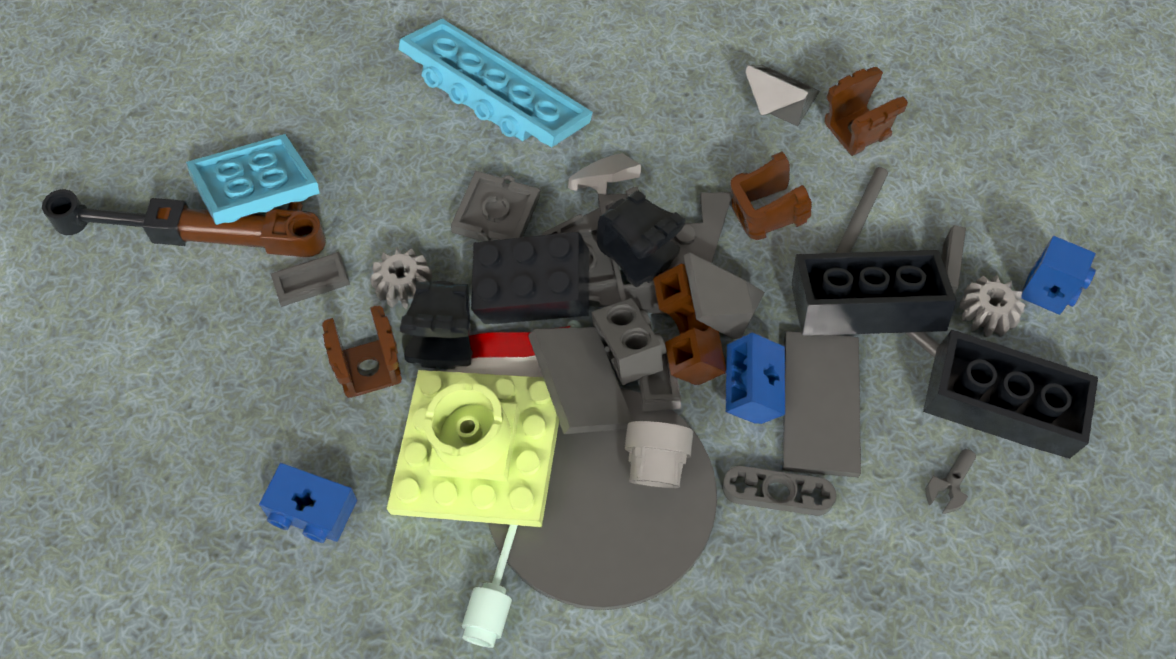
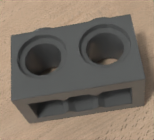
(629, 340)

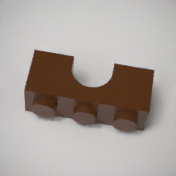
(697, 351)

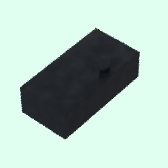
(872, 292)
(1011, 394)

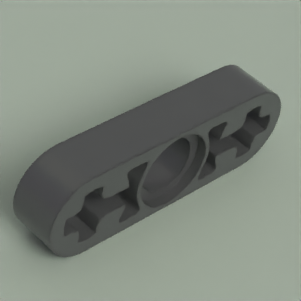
(790, 480)

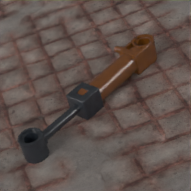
(175, 223)

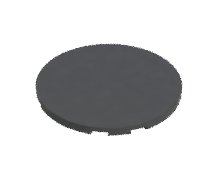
(610, 538)

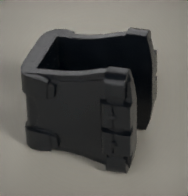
(639, 237)
(438, 325)

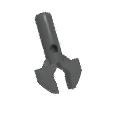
(952, 482)

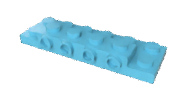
(493, 85)

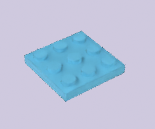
(252, 179)

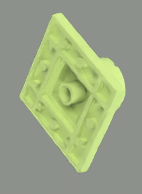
(476, 449)

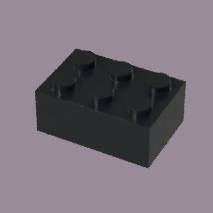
(530, 278)

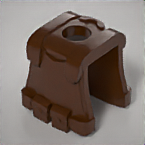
(849, 106)
(767, 180)
(346, 362)

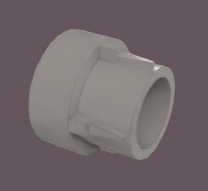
(657, 452)

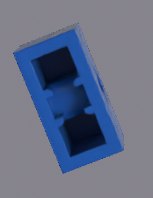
(1059, 275)
(755, 379)
(294, 488)

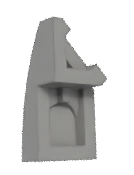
(609, 169)

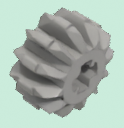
(387, 273)
(992, 306)

